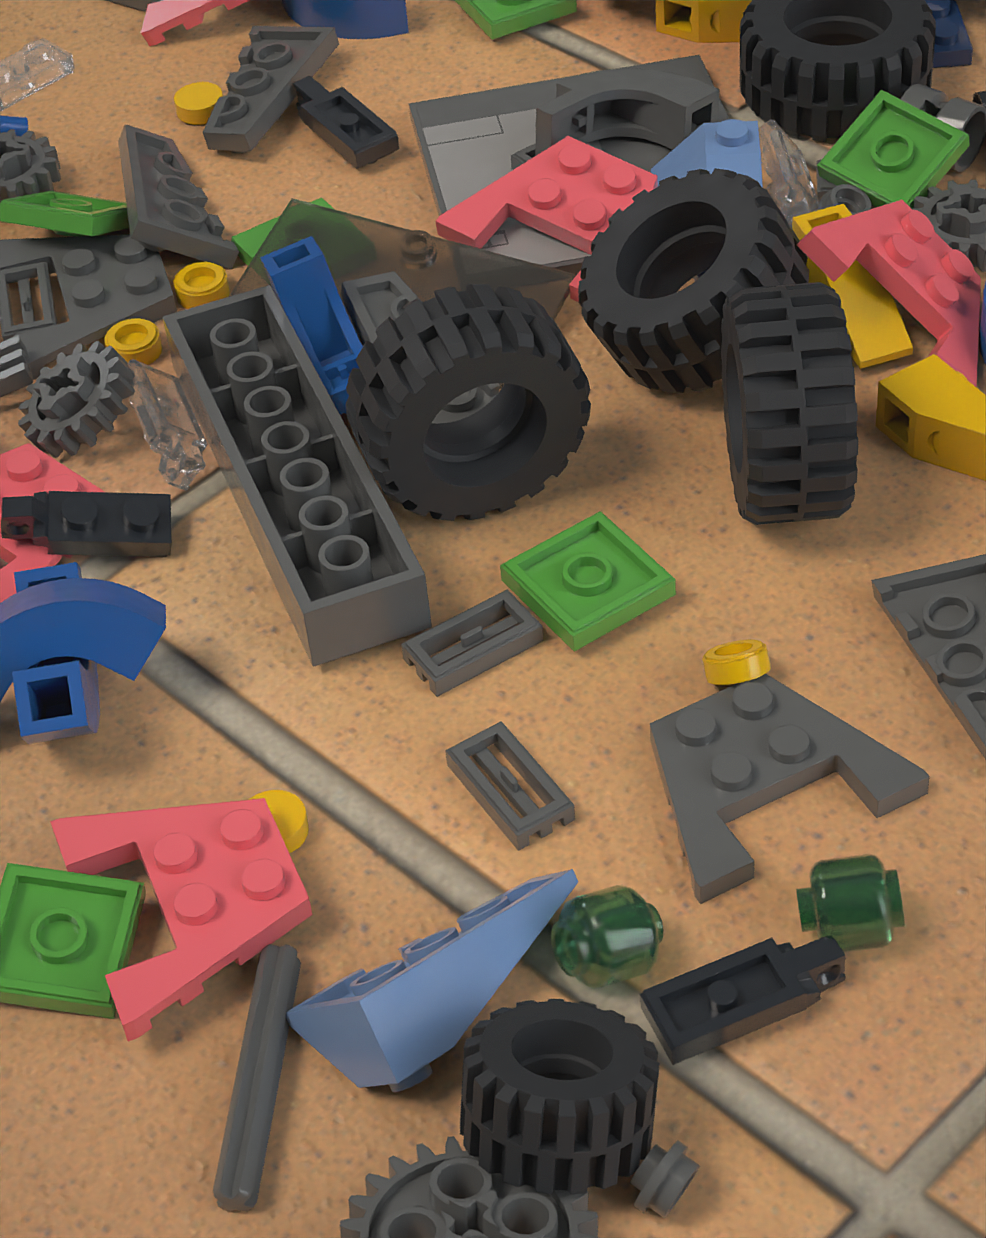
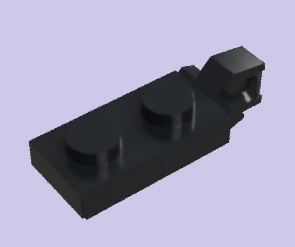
(344, 123)
(91, 522)
(740, 994)

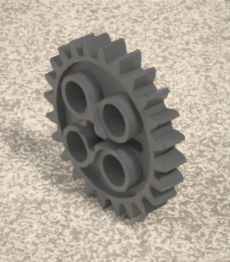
(459, 1199)

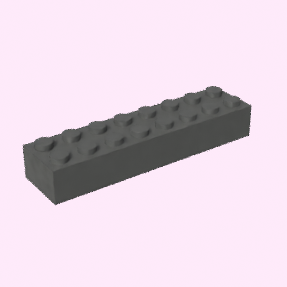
(297, 477)

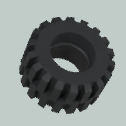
(558, 1095)

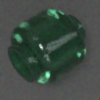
(852, 902)
(607, 936)

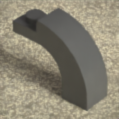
(628, 104)

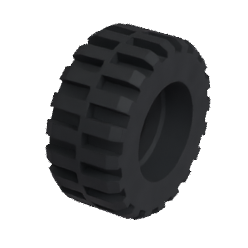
(827, 59)
(661, 244)
(439, 354)
(789, 403)

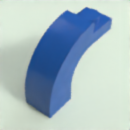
(351, 17)
(316, 313)
(79, 620)
(60, 693)

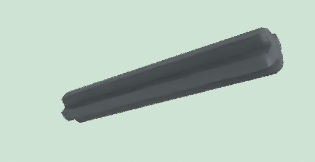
(257, 1080)

